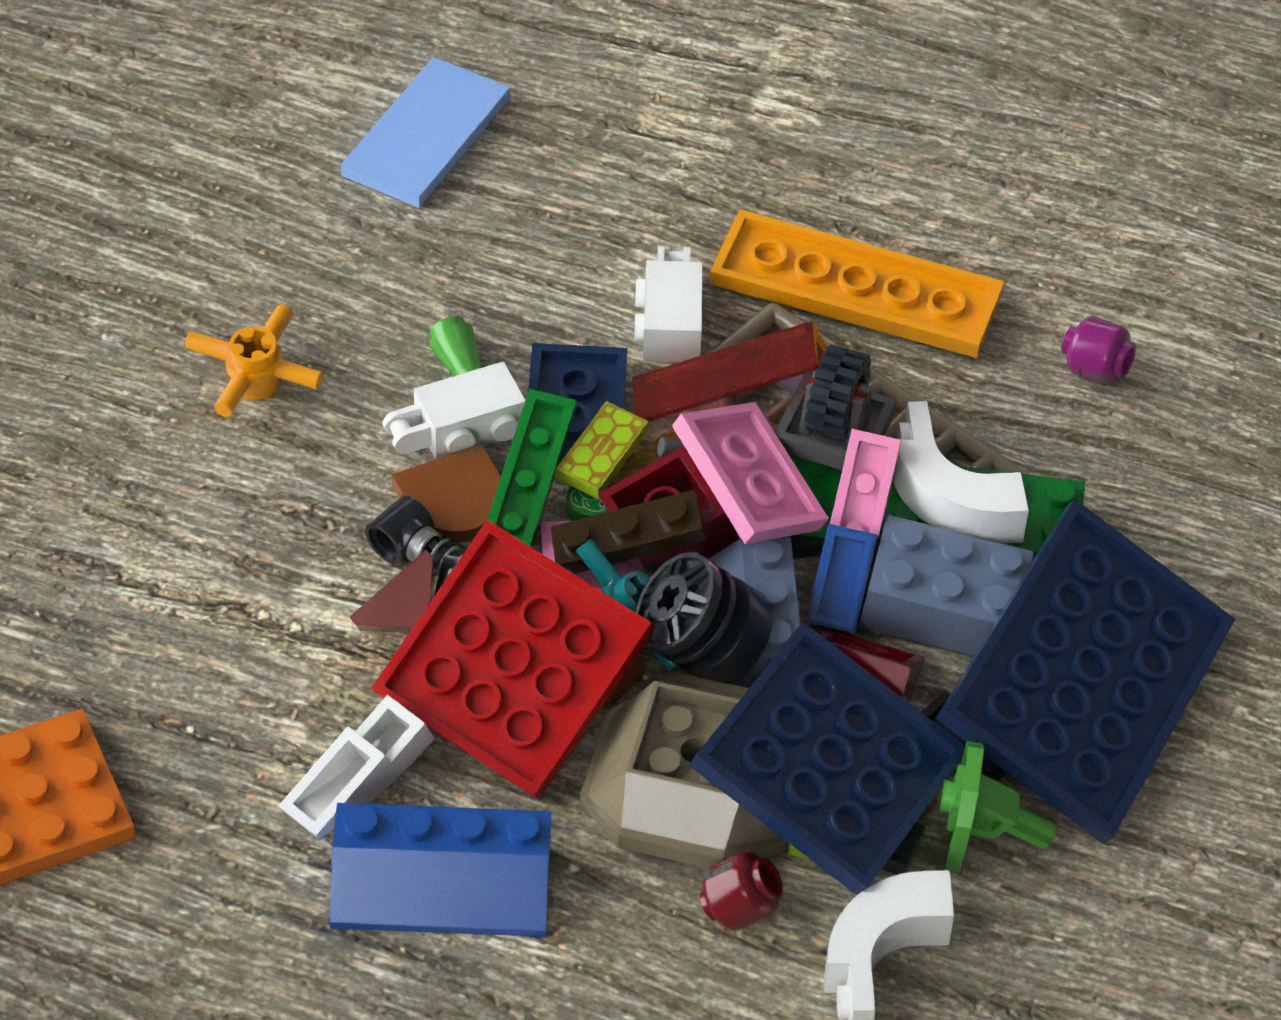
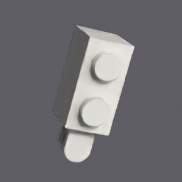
(671, 307)
(458, 413)

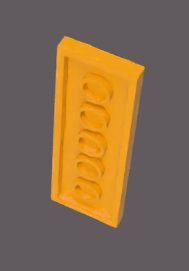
(857, 283)

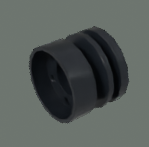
(705, 618)

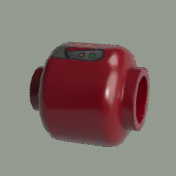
(741, 891)

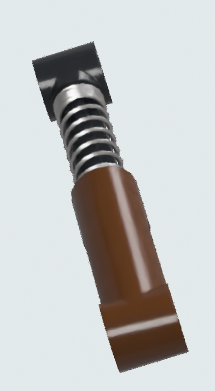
(409, 530)

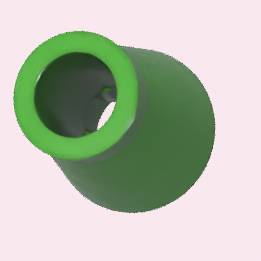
(455, 345)

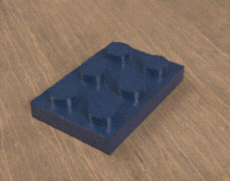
(581, 374)

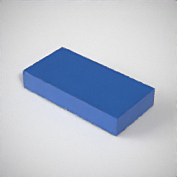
(842, 578)

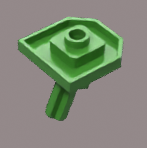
(985, 809)

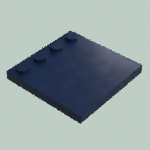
(829, 758)

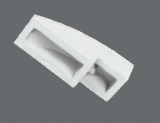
(358, 766)

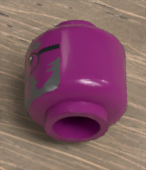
(1099, 350)

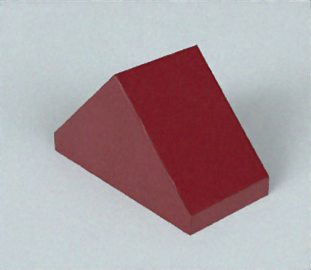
(401, 600)

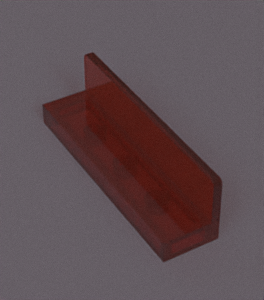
(728, 372)

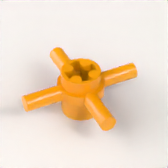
(254, 361)

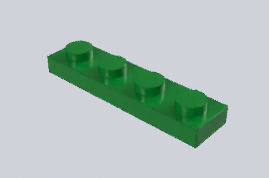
(532, 464)

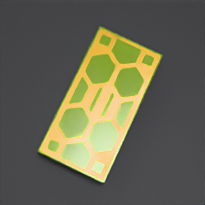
(602, 449)

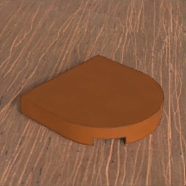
(453, 490)

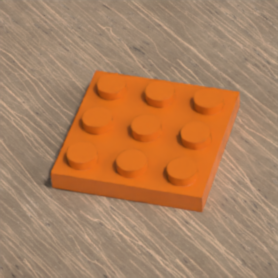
(56, 797)

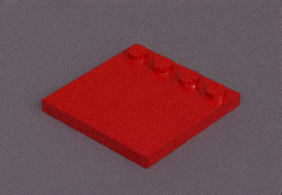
(513, 659)

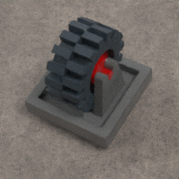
(831, 405)

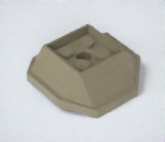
(647, 791)

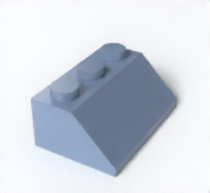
(771, 571)

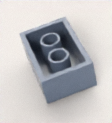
(940, 585)

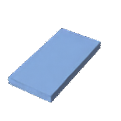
(425, 132)

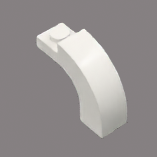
(952, 497)
(886, 917)

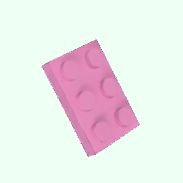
(750, 472)

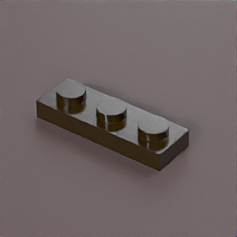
(631, 531)

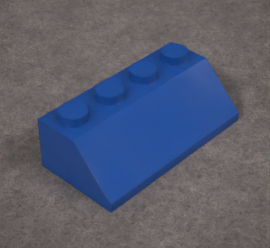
(440, 869)

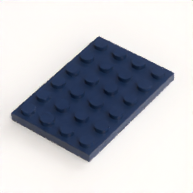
(1087, 671)

